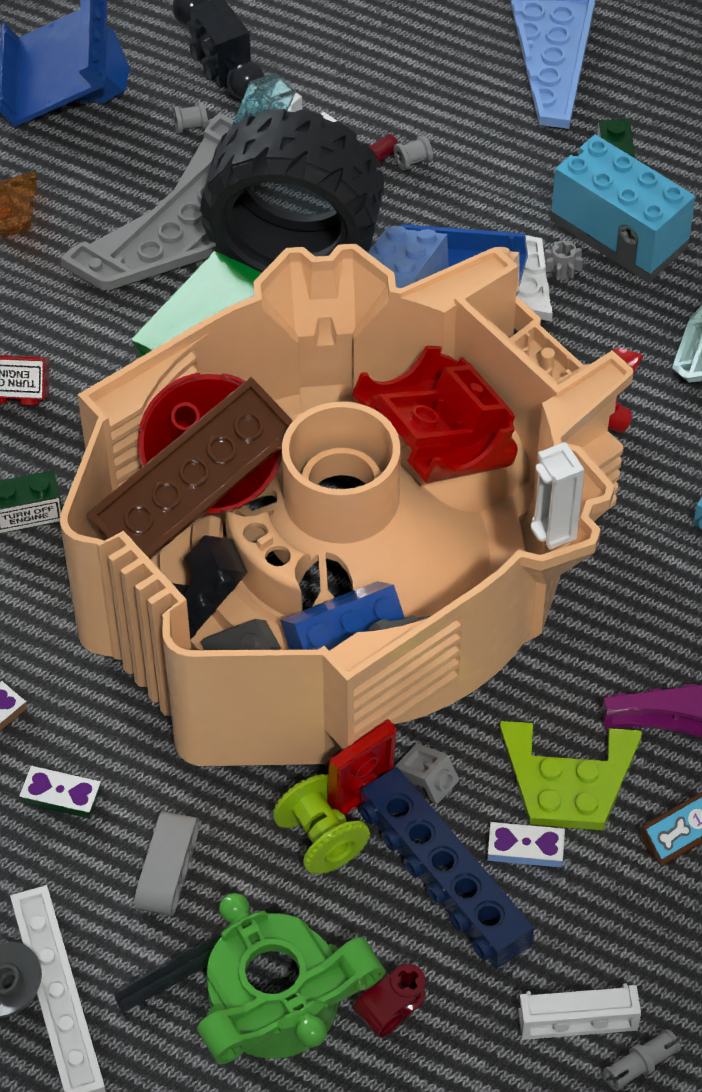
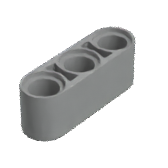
(166, 863)

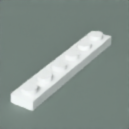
(58, 993)

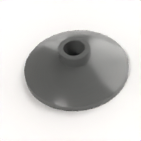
(23, 965)

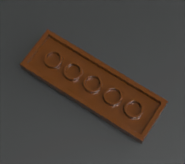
(194, 470)

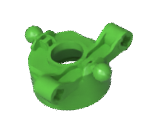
(285, 1021)

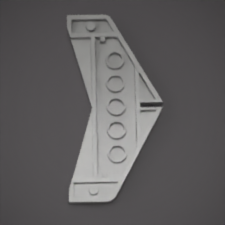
(159, 239)

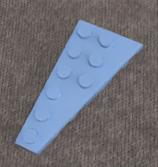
(553, 49)

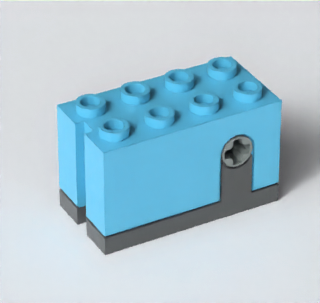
(622, 208)

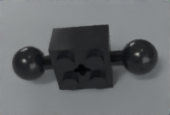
(219, 43)

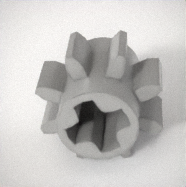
(563, 260)

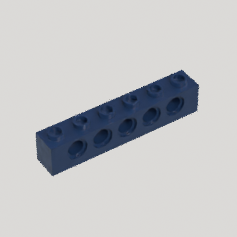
(493, 943)

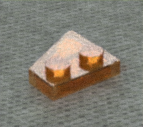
(17, 203)

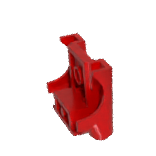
(444, 416)

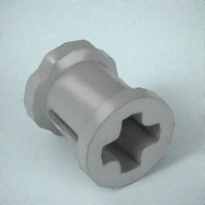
(190, 117)
(413, 152)

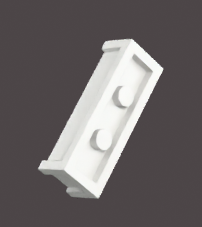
(557, 496)
(579, 1012)

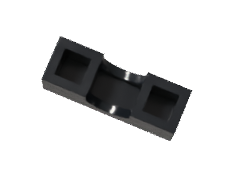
(214, 574)

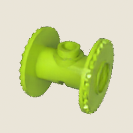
(332, 836)

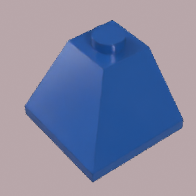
(116, 72)

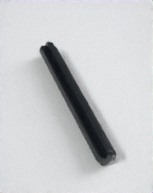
(172, 971)

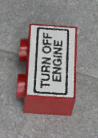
(24, 378)

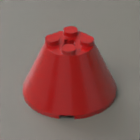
(179, 408)

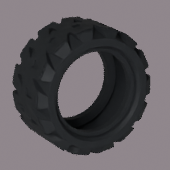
(298, 151)

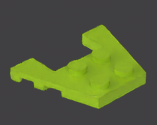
(568, 789)

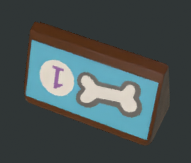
(674, 831)

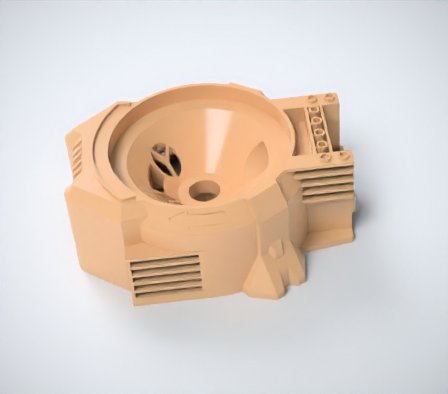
(446, 545)

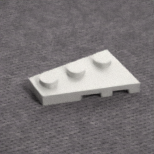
(534, 284)

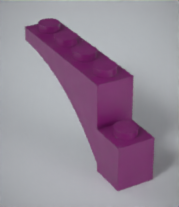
(658, 708)

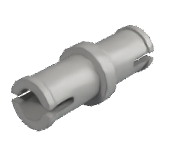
(641, 1059)

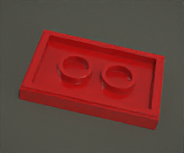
(359, 766)

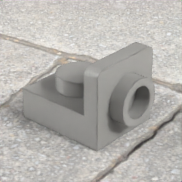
(430, 770)

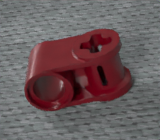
(387, 1004)

